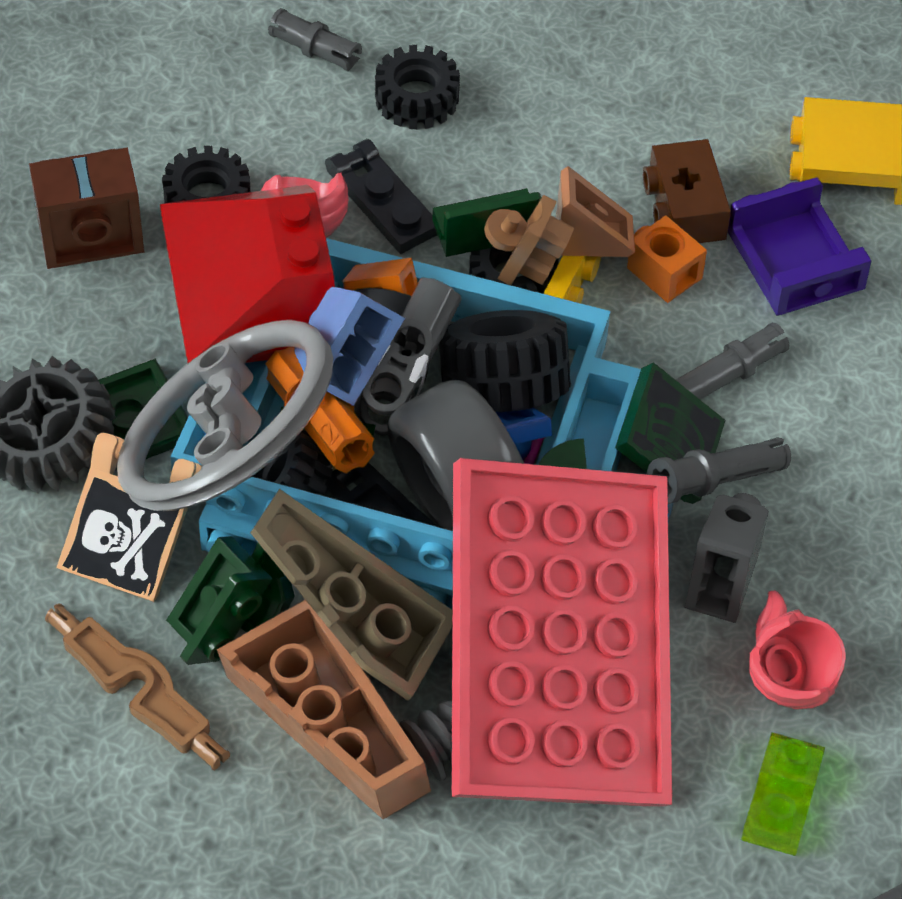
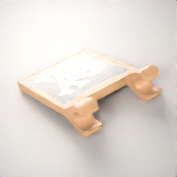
(115, 537)

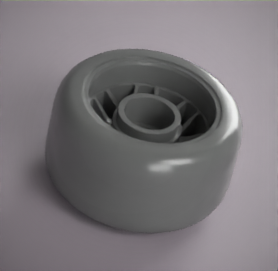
(437, 431)

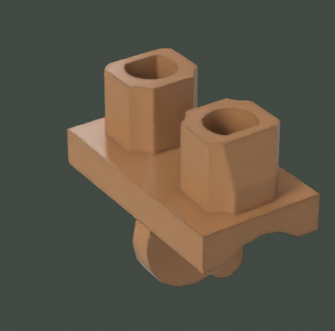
(532, 243)

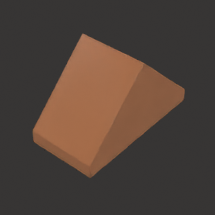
(597, 220)

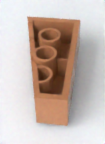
(328, 706)

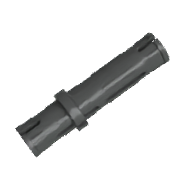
(736, 361)

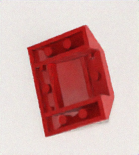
(245, 263)

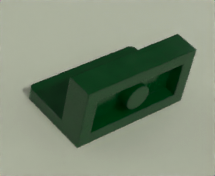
(463, 223)

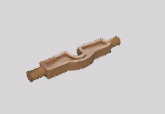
(156, 702)

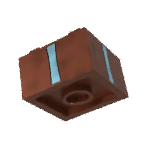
(87, 207)

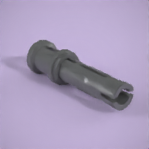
(703, 471)

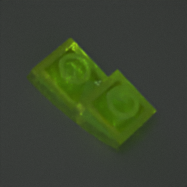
(783, 794)

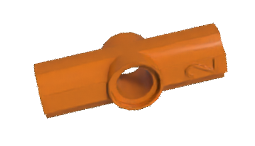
(334, 423)

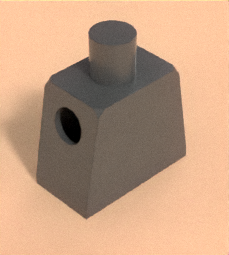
(731, 530)

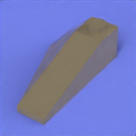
(367, 605)

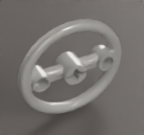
(225, 415)

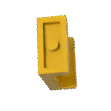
(848, 143)

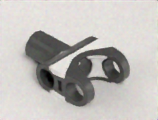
(408, 357)

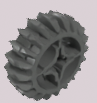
(40, 417)

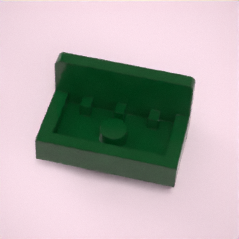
(218, 600)

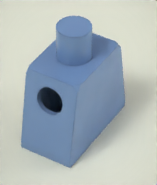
(358, 337)

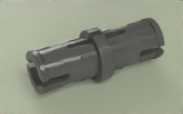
(314, 39)

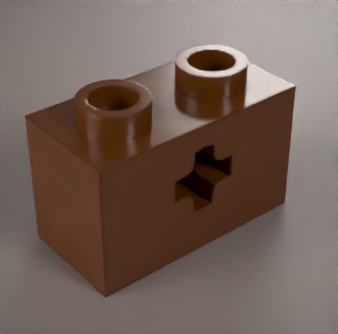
(688, 189)

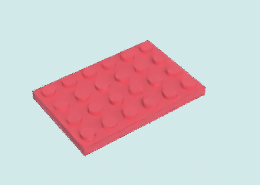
(560, 635)

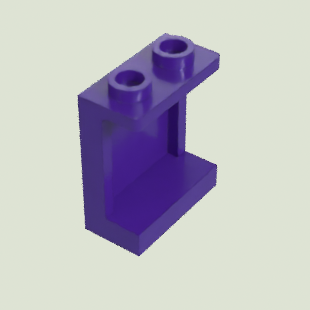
(795, 247)

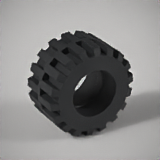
(509, 357)

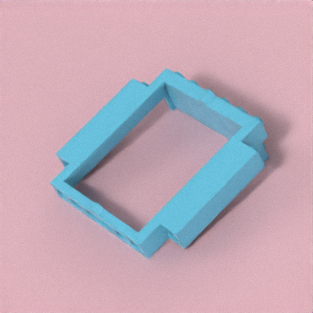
(419, 551)

